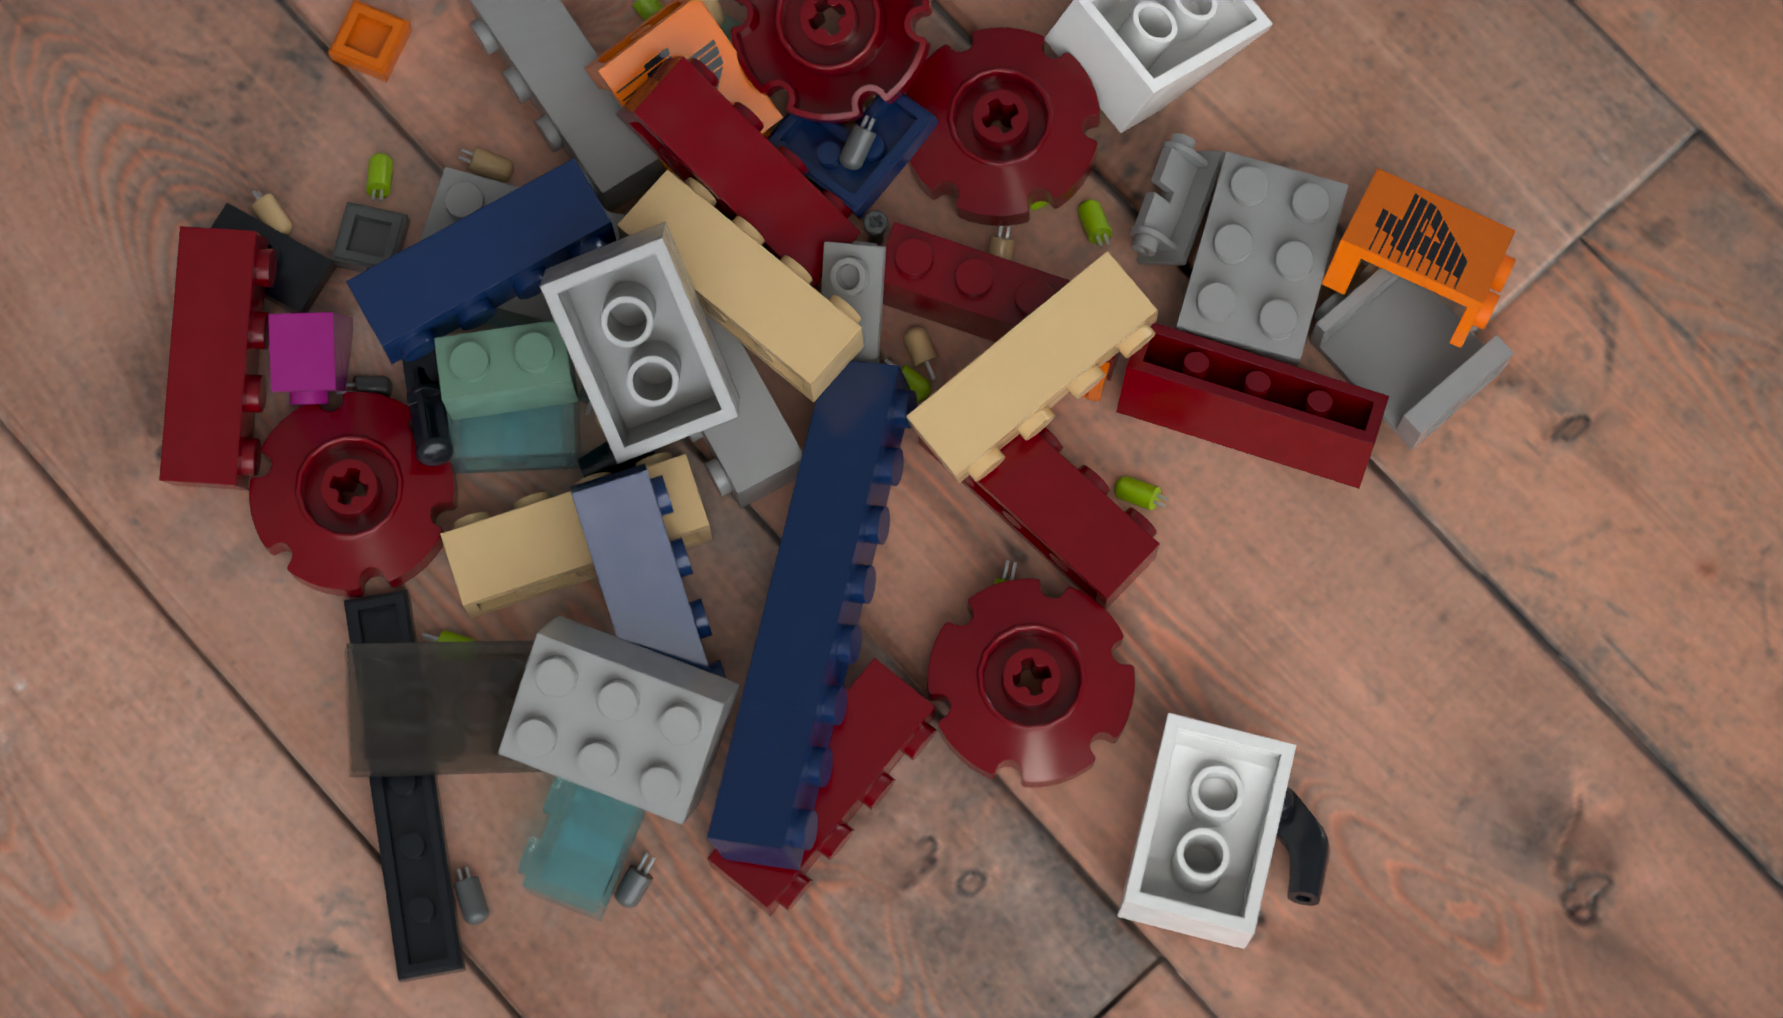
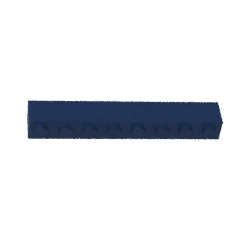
(812, 619)

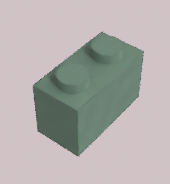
(505, 370)

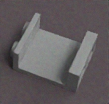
(1397, 343)

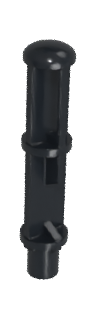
(427, 411)

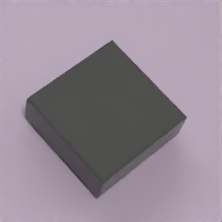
(368, 237)

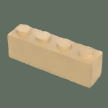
(749, 290)
(1033, 368)
(543, 543)

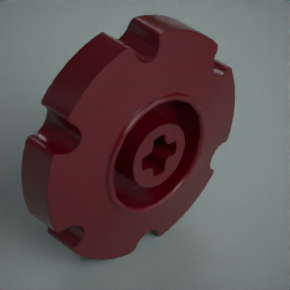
(825, 72)
(1038, 96)
(377, 535)
(1005, 726)

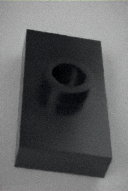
(299, 270)

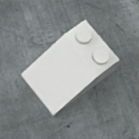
(1152, 49)
(1207, 831)

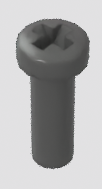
(876, 225)

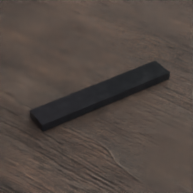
(410, 827)

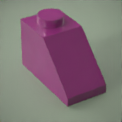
(309, 355)

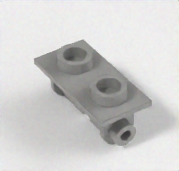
(1171, 221)
(857, 276)

